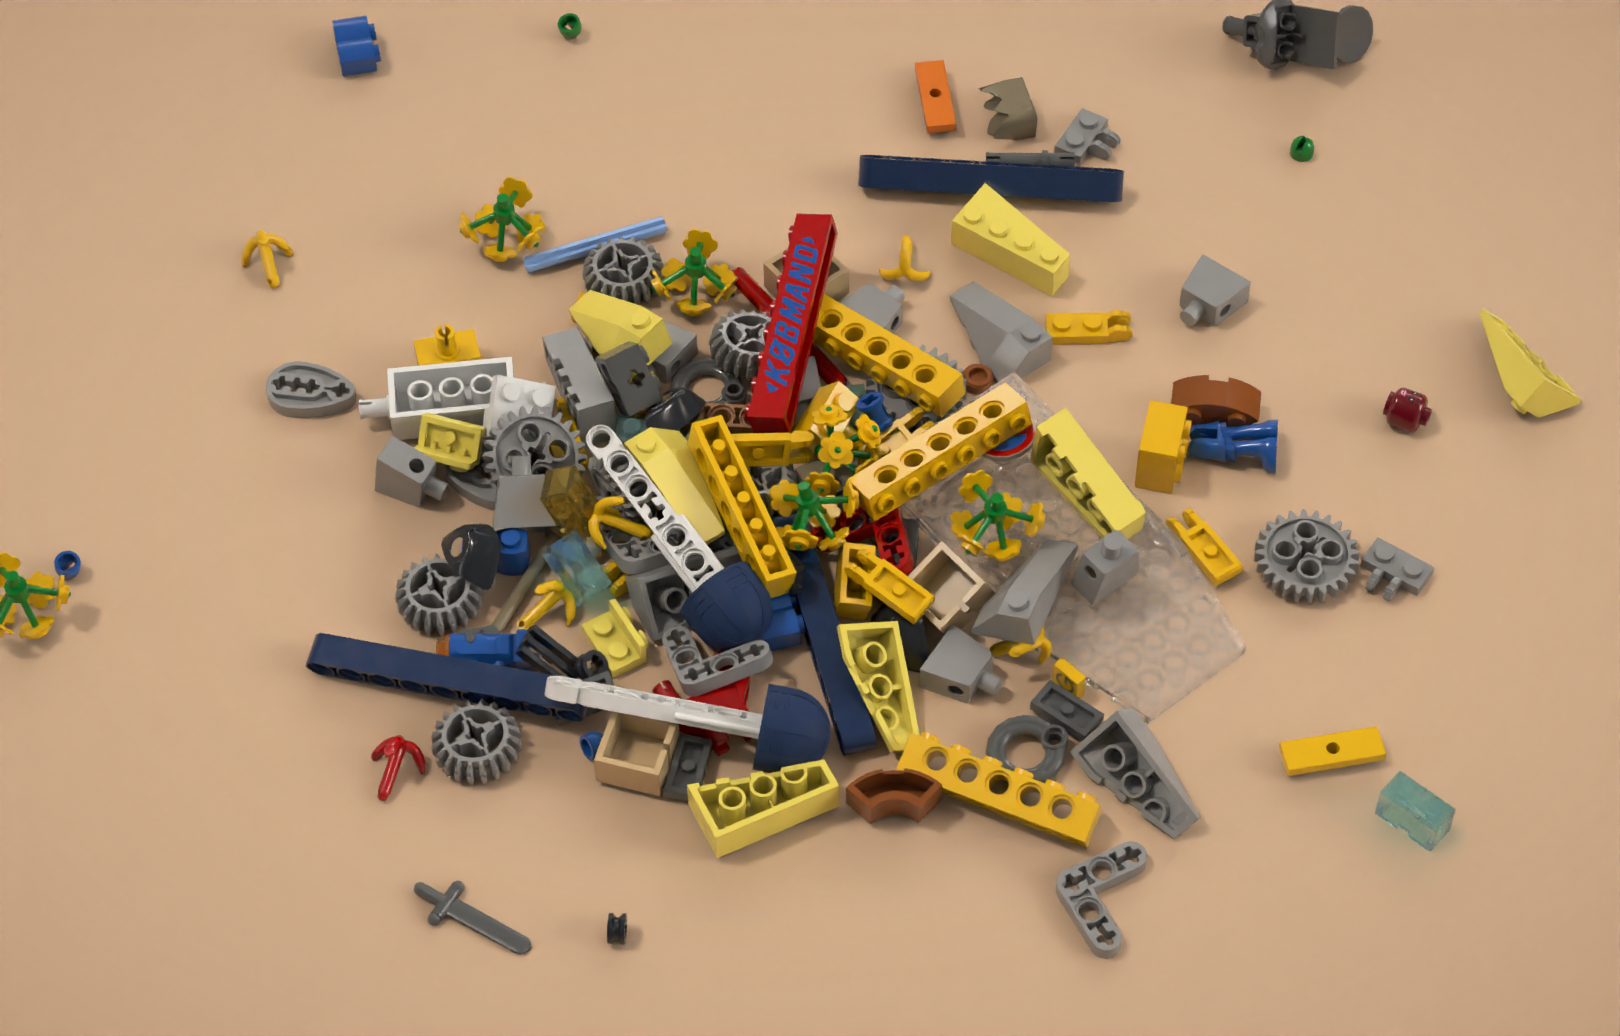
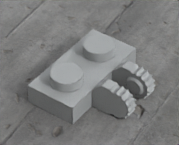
(1088, 136)
(1395, 566)

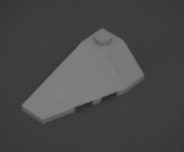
(1001, 333)
(661, 593)
(1025, 599)
(1134, 767)

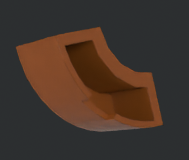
(1217, 400)
(893, 793)

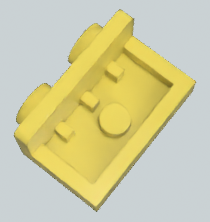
(451, 441)

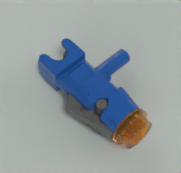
(484, 645)

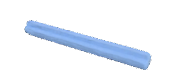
(582, 247)

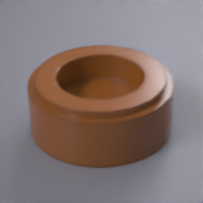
(978, 378)

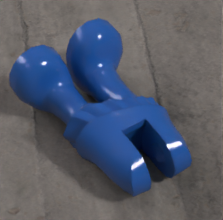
(1216, 442)

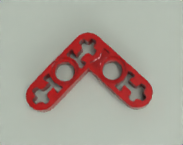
(880, 529)

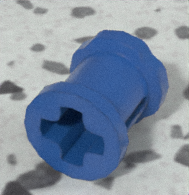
(873, 407)

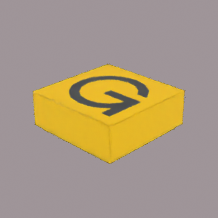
(1069, 677)

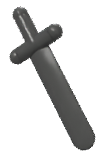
(450, 905)

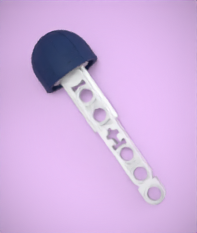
(726, 604)
(788, 732)

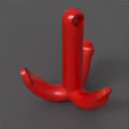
(394, 749)

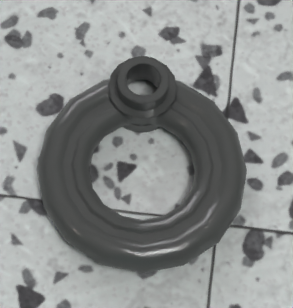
(707, 366)
(1033, 726)

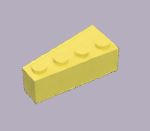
(1084, 476)
(761, 805)

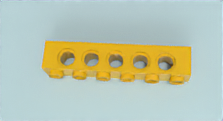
(887, 358)
(941, 451)
(741, 504)
(1075, 828)

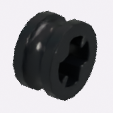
(596, 658)
(617, 928)

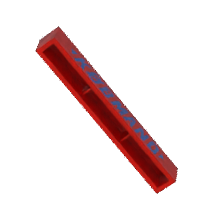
(792, 324)

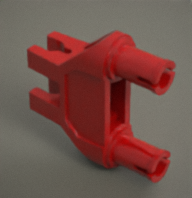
(730, 696)

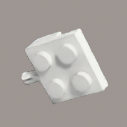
(512, 394)

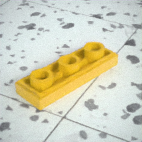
(1348, 749)

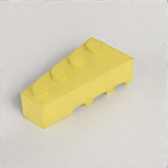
(1009, 241)

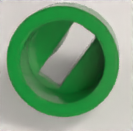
(573, 22)
(1306, 152)

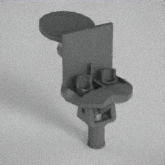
(1304, 34)

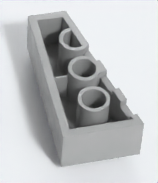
(580, 382)

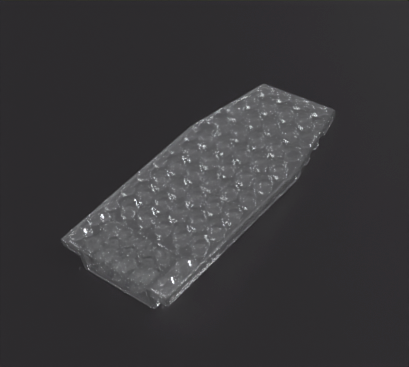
(1139, 643)

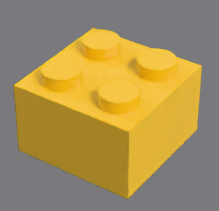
(1162, 447)

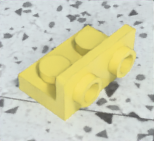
(617, 639)

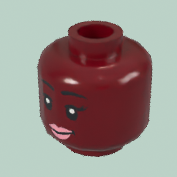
(1407, 409)

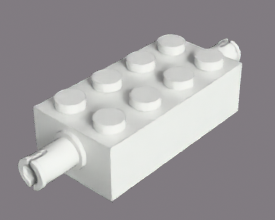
(442, 389)

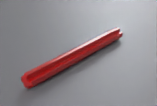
(762, 302)

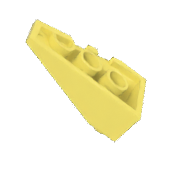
(613, 322)
(1523, 372)
(674, 472)
(881, 675)

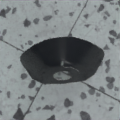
(674, 411)
(479, 555)
(912, 636)

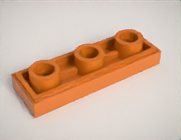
(935, 96)

